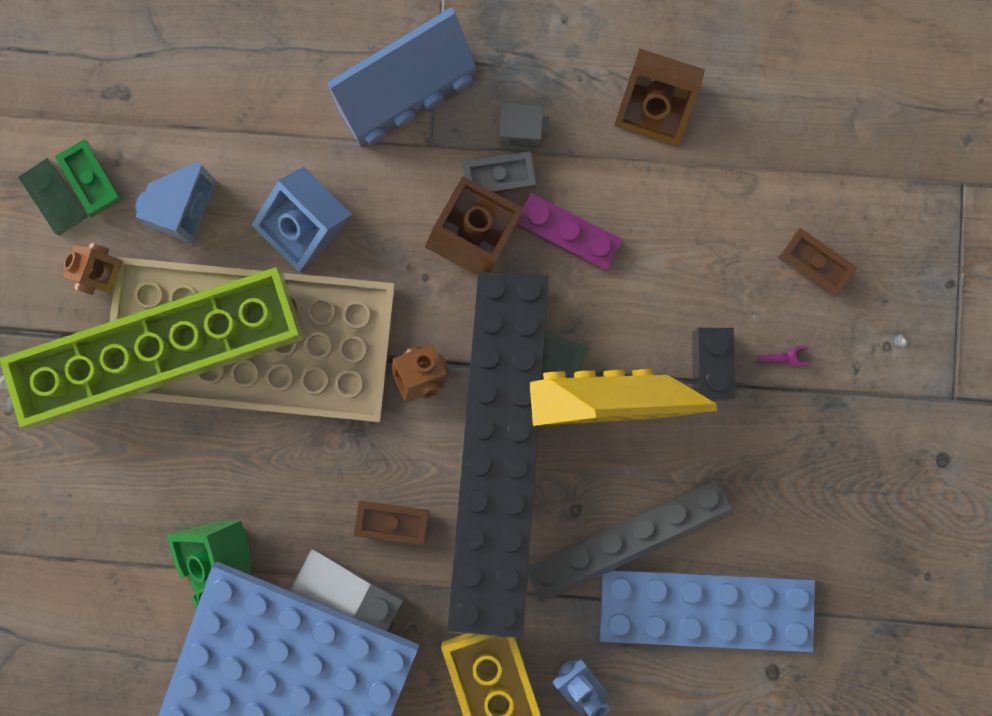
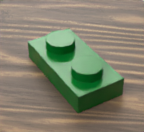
(88, 178)

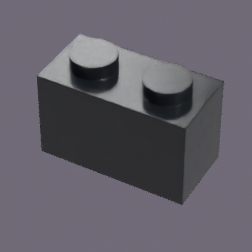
(713, 363)

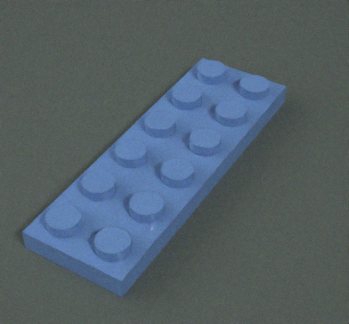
(707, 610)

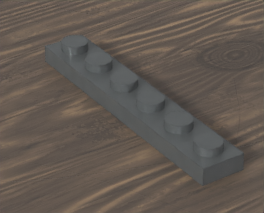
(629, 541)

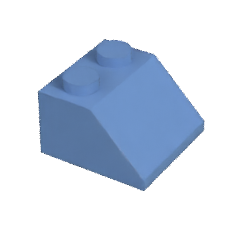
(177, 202)
(300, 218)

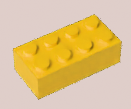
(489, 676)

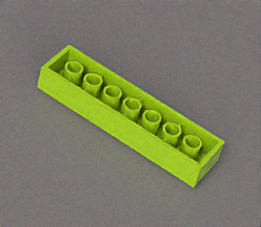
(151, 349)

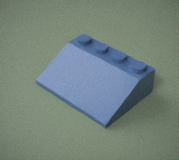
(404, 78)

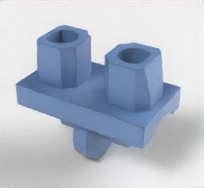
(582, 689)

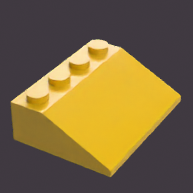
(612, 397)

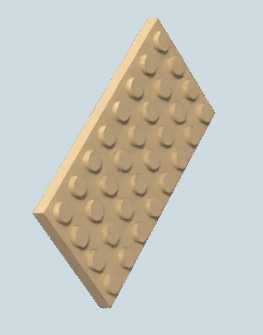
(328, 374)

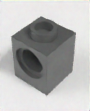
(522, 125)

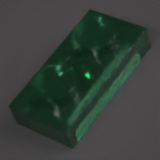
(53, 196)

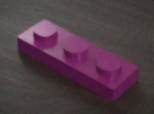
(568, 232)

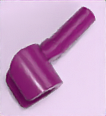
(789, 357)

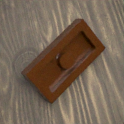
(817, 262)
(391, 522)

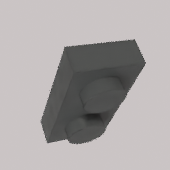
(502, 172)

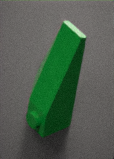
(202, 546)

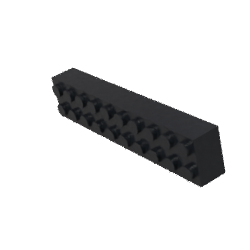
(498, 457)

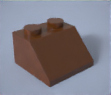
(659, 97)
(473, 227)

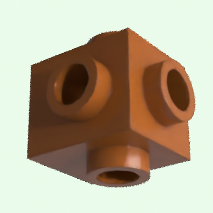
(91, 268)
(420, 372)

